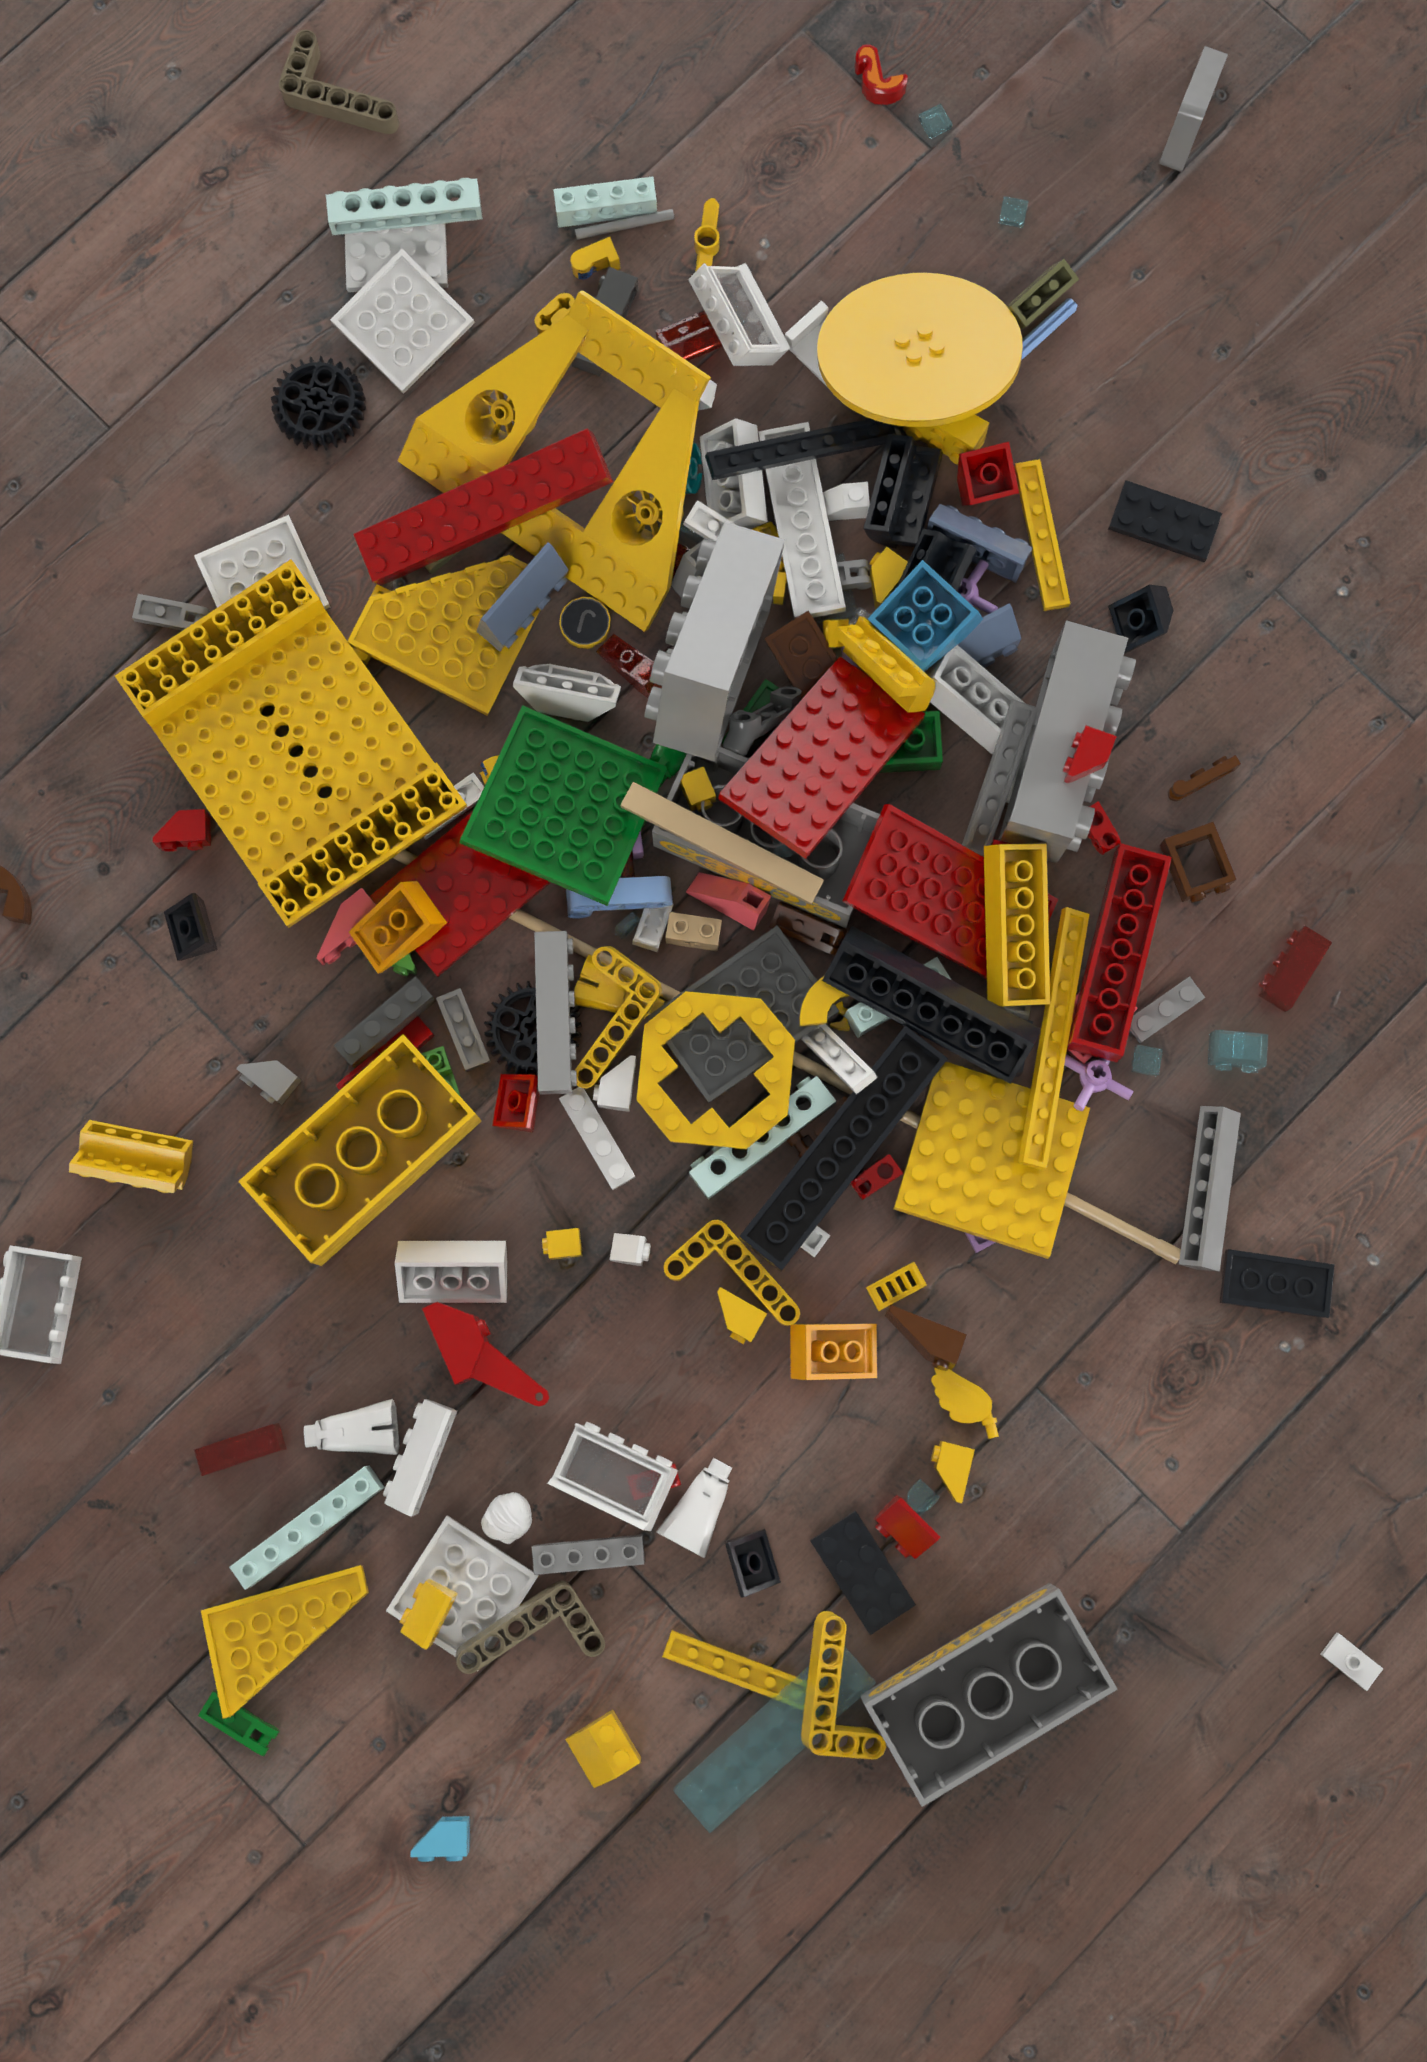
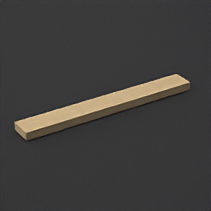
(722, 843)

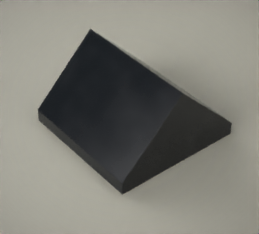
(190, 928)
(752, 1562)

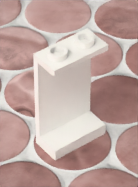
(804, 337)

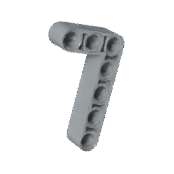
(1193, 109)

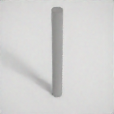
(624, 224)

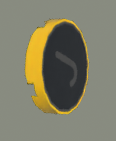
(585, 622)

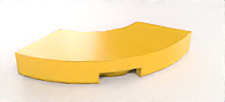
(818, 1002)

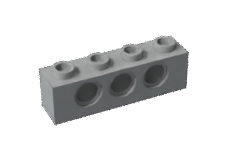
(588, 1554)

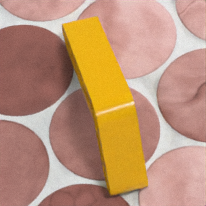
(621, 1017)
(738, 1267)
(829, 1695)

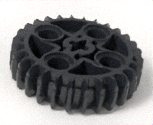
(321, 401)
(528, 1042)

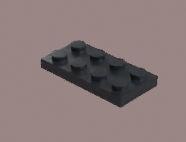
(1165, 521)
(1277, 1283)
(862, 1572)

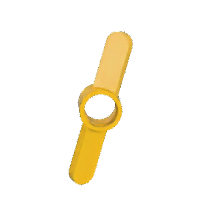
(707, 229)

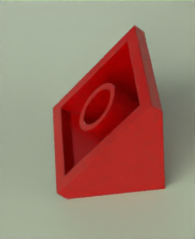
(516, 1102)

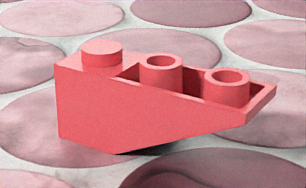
(731, 897)
(347, 916)

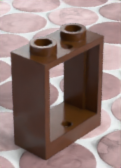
(1171, 844)

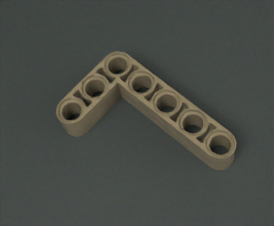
(329, 94)
(531, 1625)

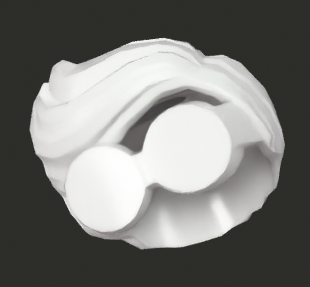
(507, 1518)

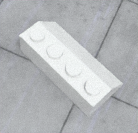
(739, 496)
(970, 696)
(451, 1271)
(420, 1457)

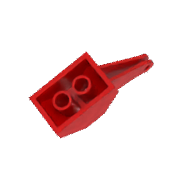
(471, 1356)

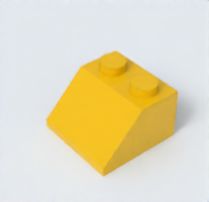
(428, 1612)
(604, 1749)

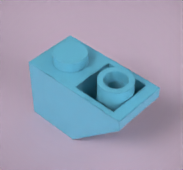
(445, 1839)

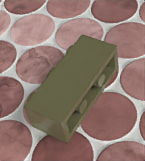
(1042, 293)

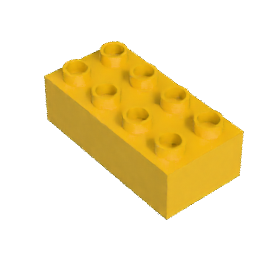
(360, 1151)

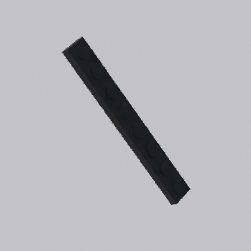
(798, 447)

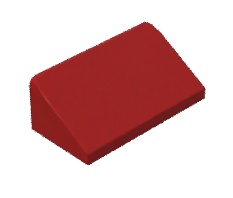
(415, 1032)

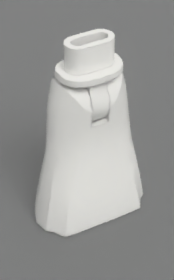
(361, 1430)
(696, 1513)

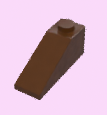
(932, 1340)

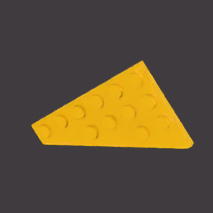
(268, 1631)

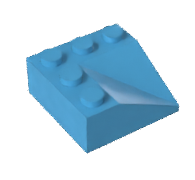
(925, 617)

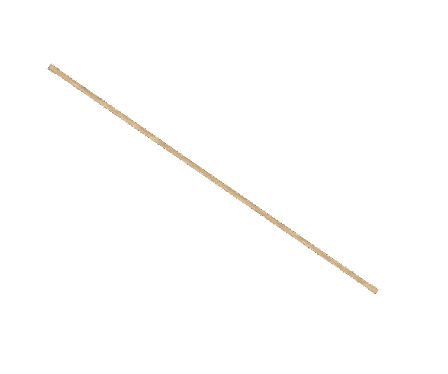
(1156, 1245)

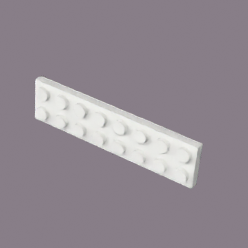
(805, 527)

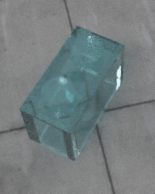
(1238, 1050)

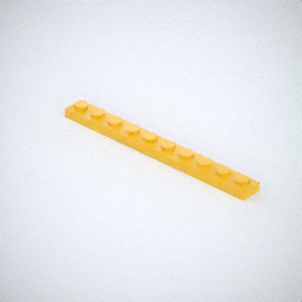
(1054, 1039)

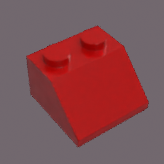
(986, 474)
(906, 1527)

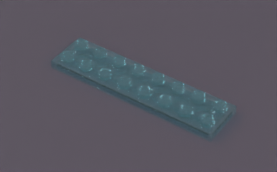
(762, 1746)

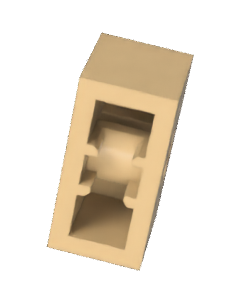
(693, 931)

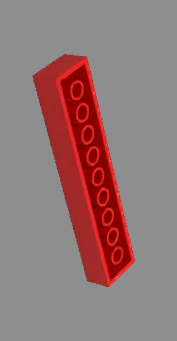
(483, 507)

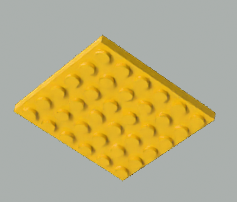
(968, 1168)

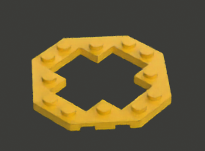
(721, 1012)

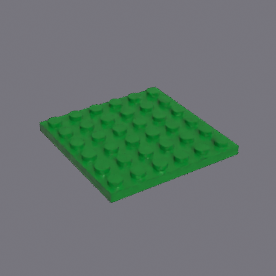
(558, 805)

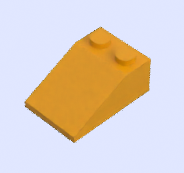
(397, 925)
(833, 1351)

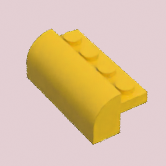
(886, 665)
(132, 1157)

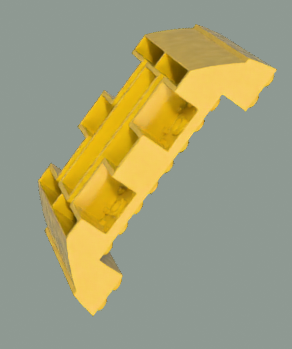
(206, 707)

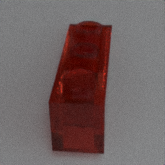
(629, 663)

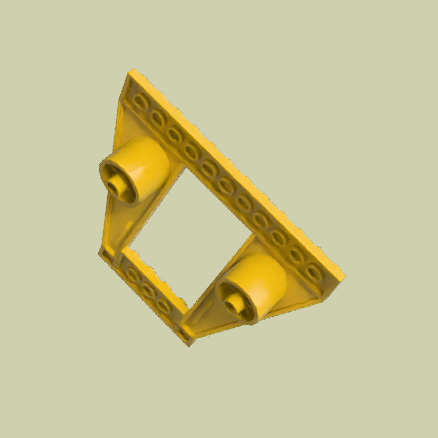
(614, 553)

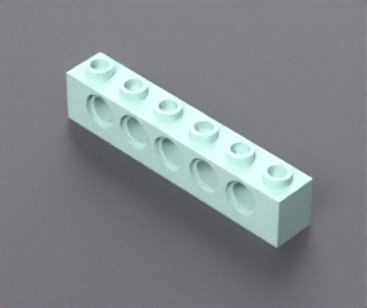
(395, 216)
(712, 1183)
(307, 1527)

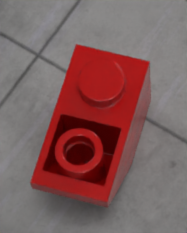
(1090, 753)
(185, 829)

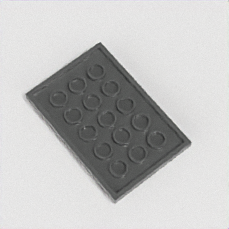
(762, 970)

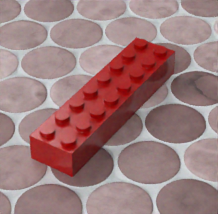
(1118, 953)

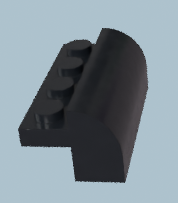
(902, 492)
(943, 555)

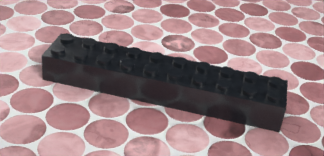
(842, 1149)

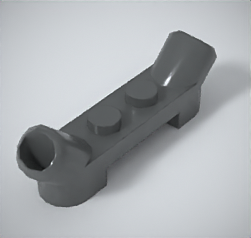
(748, 726)

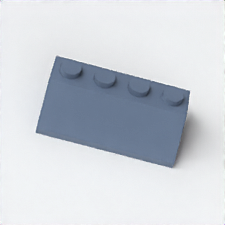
(1001, 552)
(523, 598)
(993, 637)

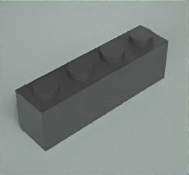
(617, 293)
(385, 1022)

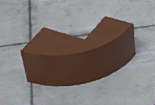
(17, 903)

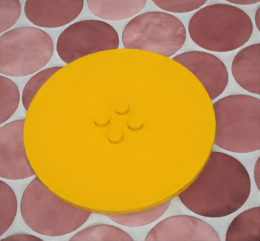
(919, 349)

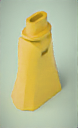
(602, 993)

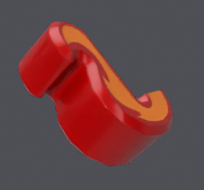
(874, 87)

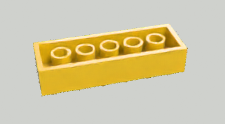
(1017, 924)

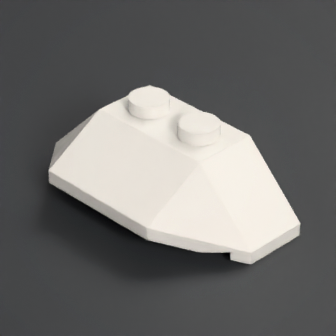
(566, 691)

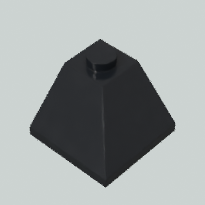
(1142, 615)

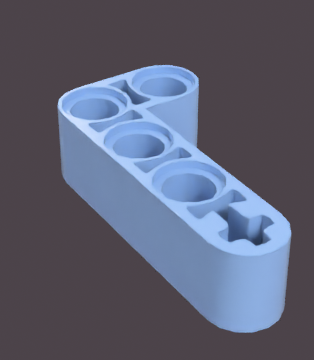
(628, 894)

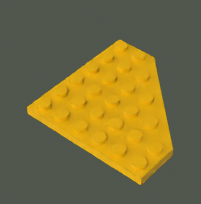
(433, 634)

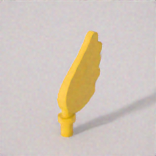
(964, 1400)

